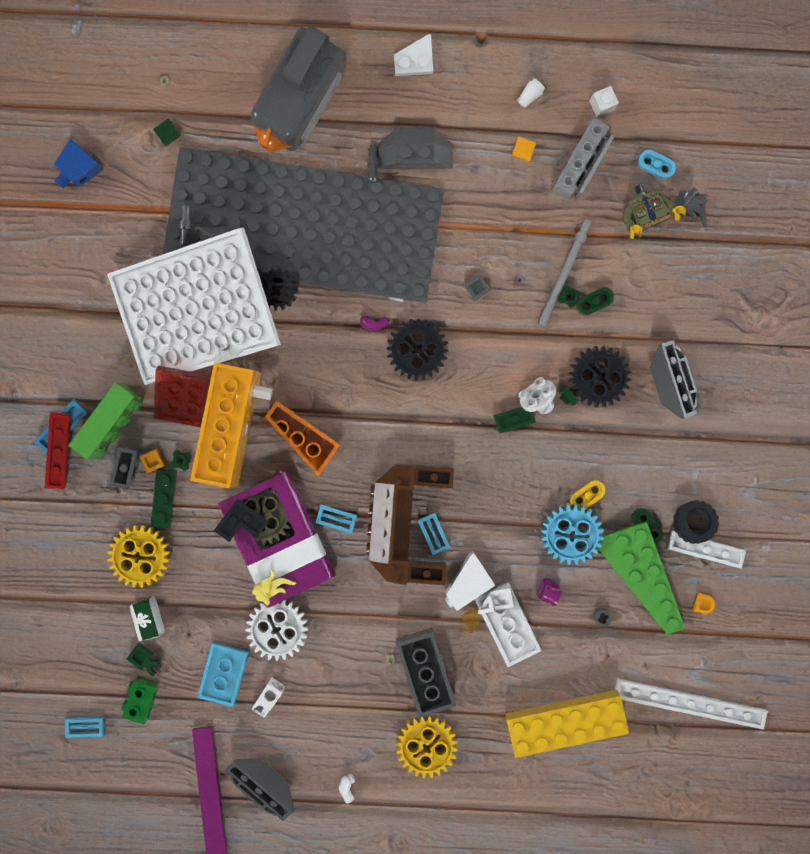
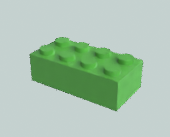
(106, 422)

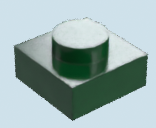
(568, 397)

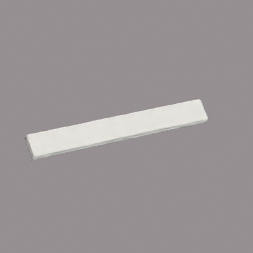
(691, 704)

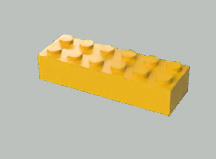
(567, 723)

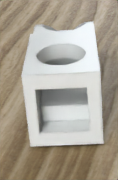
(268, 697)

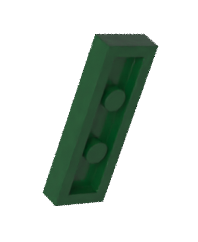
(163, 498)

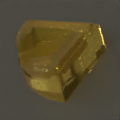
(472, 620)

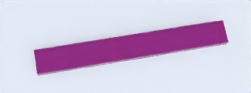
(209, 790)

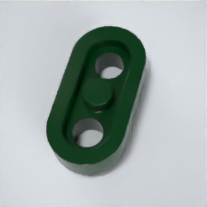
(594, 301)
(652, 523)

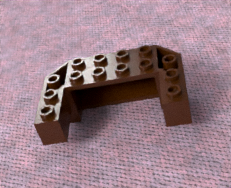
(392, 523)

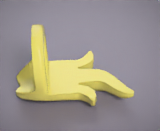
(268, 588)

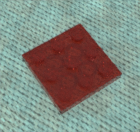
(180, 396)

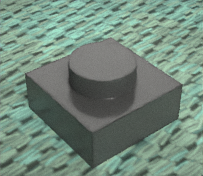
(477, 288)

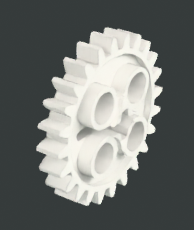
(261, 637)

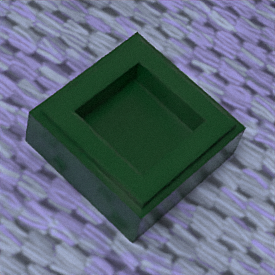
(166, 132)

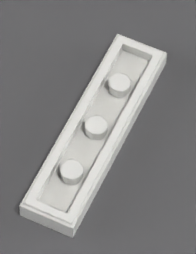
(708, 550)

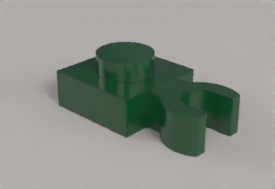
(142, 657)

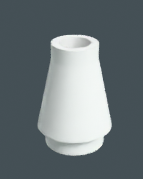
(531, 92)

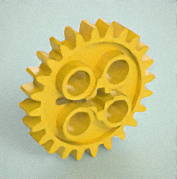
(137, 573)
(438, 758)

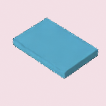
(223, 674)

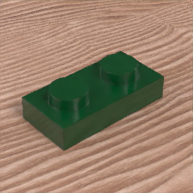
(513, 419)

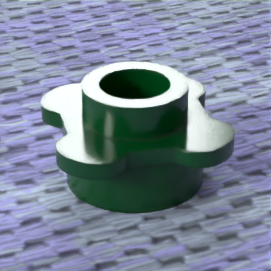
(569, 291)
(176, 460)

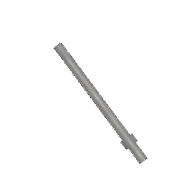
(579, 239)

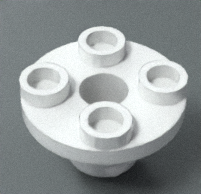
(538, 396)

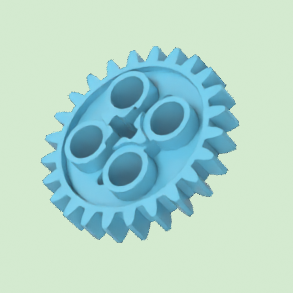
(569, 550)

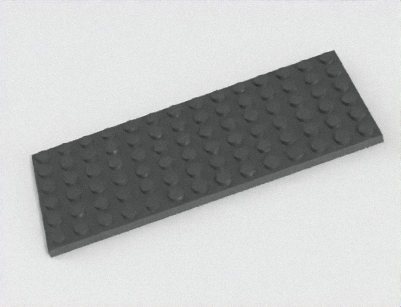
(313, 222)

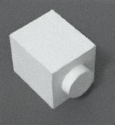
(603, 101)

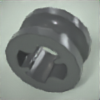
(596, 615)

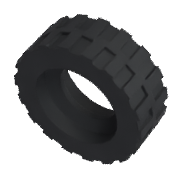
(709, 515)

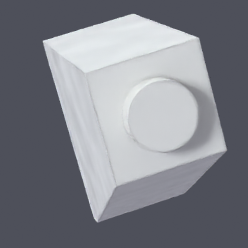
(468, 583)

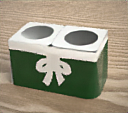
(147, 619)

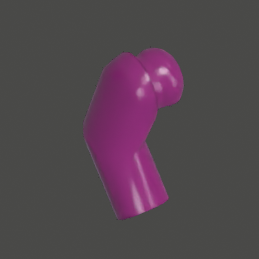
(372, 325)

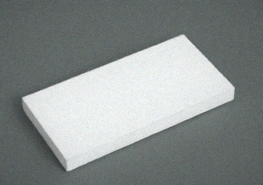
(510, 630)

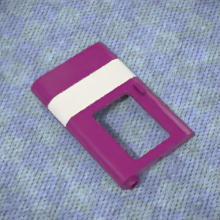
(296, 558)

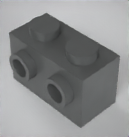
(122, 468)

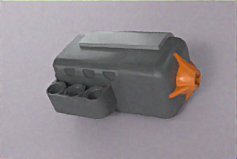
(298, 91)

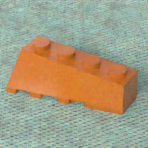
(306, 439)

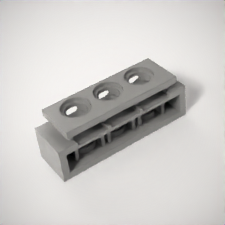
(583, 152)

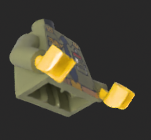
(649, 211)

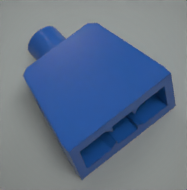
(75, 166)

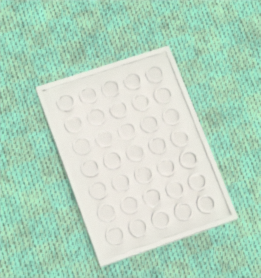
(194, 306)

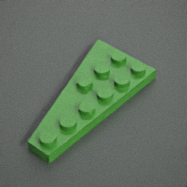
(638, 563)

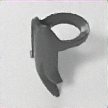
(692, 204)

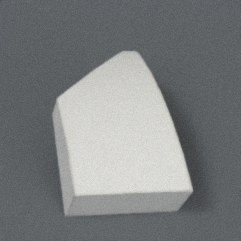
(497, 599)

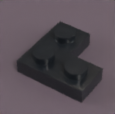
(240, 516)

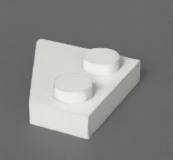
(415, 58)

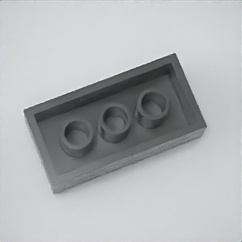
(425, 672)

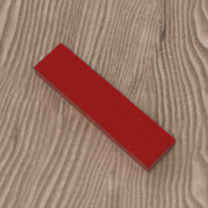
(57, 450)

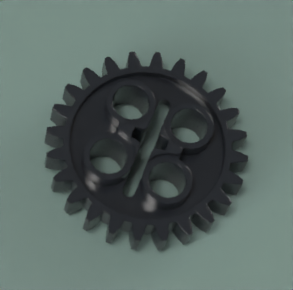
(430, 337)
(612, 365)

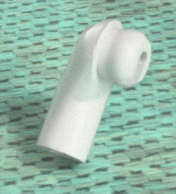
(344, 787)

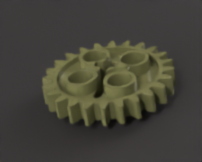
(277, 513)

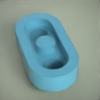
(657, 161)

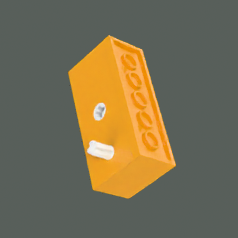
(226, 425)

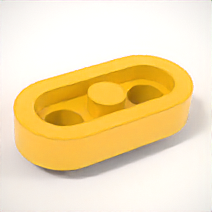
(586, 494)

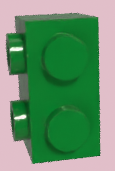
(140, 700)

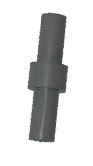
(373, 162)
(185, 225)

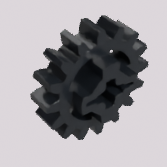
(282, 295)

